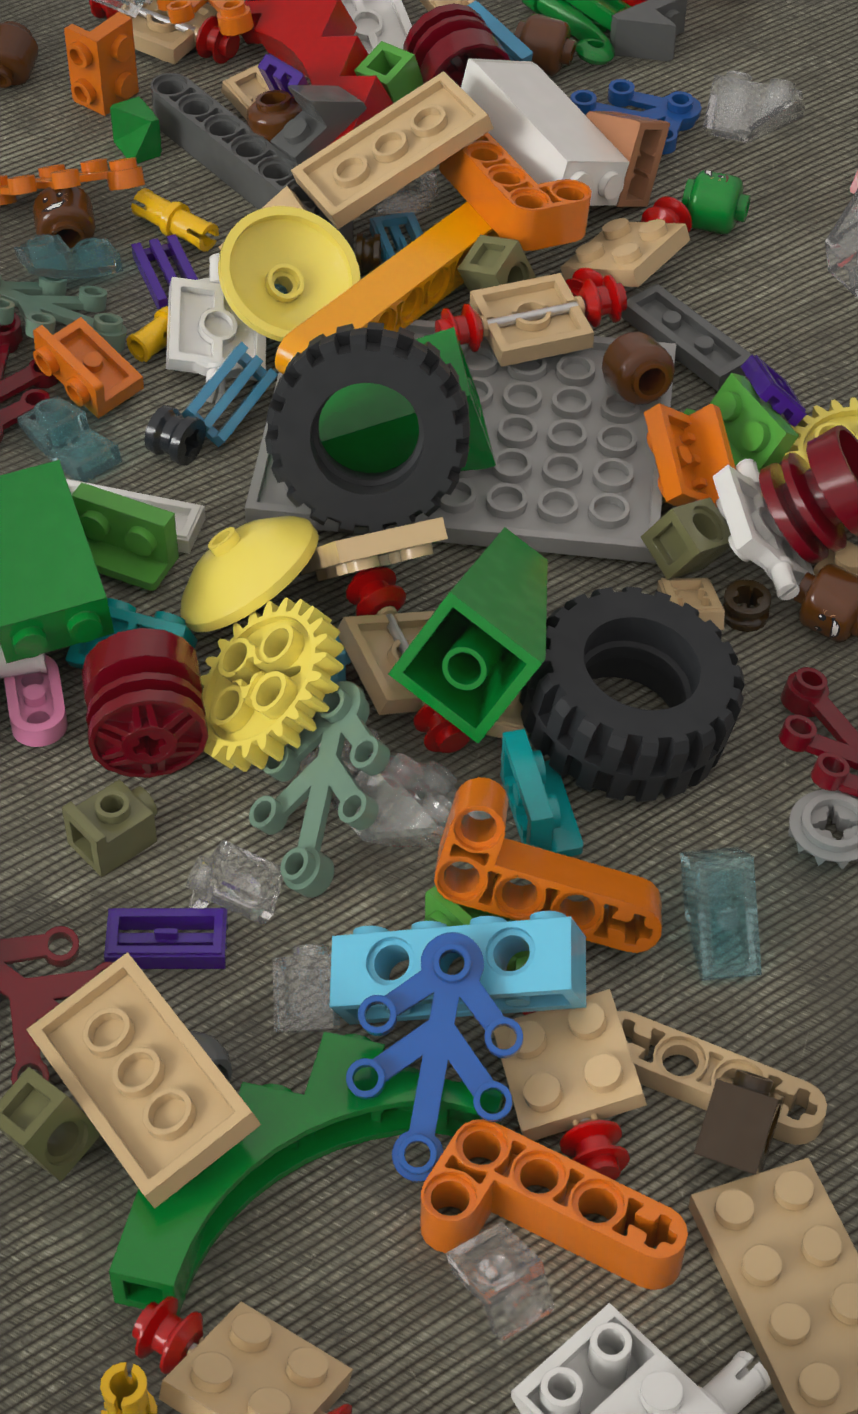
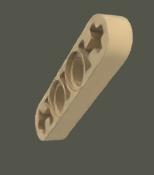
(713, 1063)

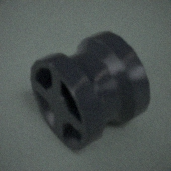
(175, 435)

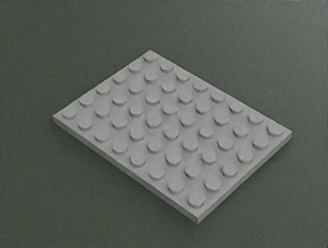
(566, 457)

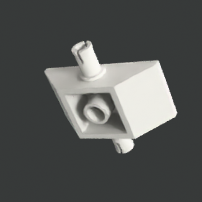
(620, 1371)

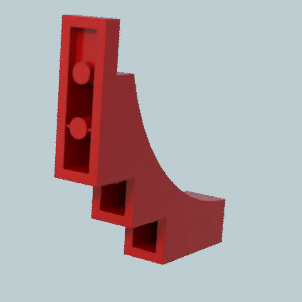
(320, 44)

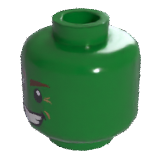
(716, 201)

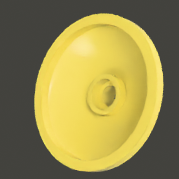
(289, 250)
(246, 570)

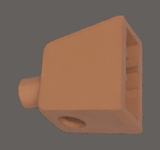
(641, 143)

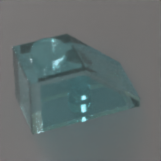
(722, 912)

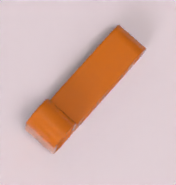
(513, 201)
(552, 877)
(551, 1215)

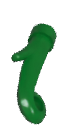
(593, 43)

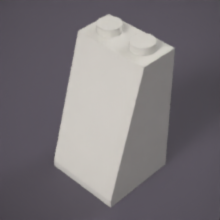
(544, 127)

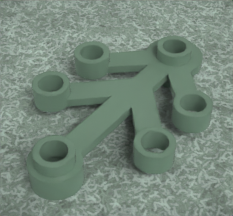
(46, 303)
(304, 866)

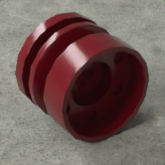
(446, 40)
(815, 498)
(144, 703)

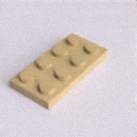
(391, 149)
(376, 549)
(143, 1079)
(790, 1282)

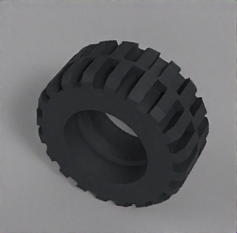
(356, 496)
(620, 745)

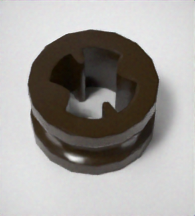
(368, 252)
(749, 593)

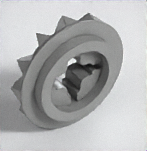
(809, 820)

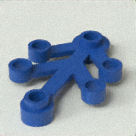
(677, 108)
(437, 1043)

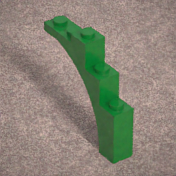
(169, 1242)

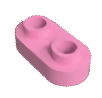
(37, 706)

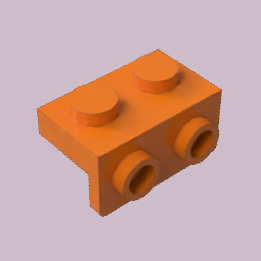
(102, 63)
(86, 366)
(688, 451)

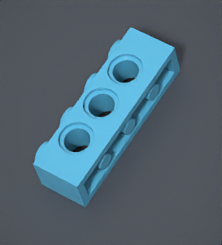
(548, 981)

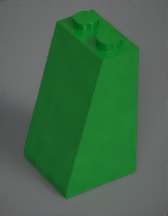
(378, 428)
(46, 567)
(482, 638)

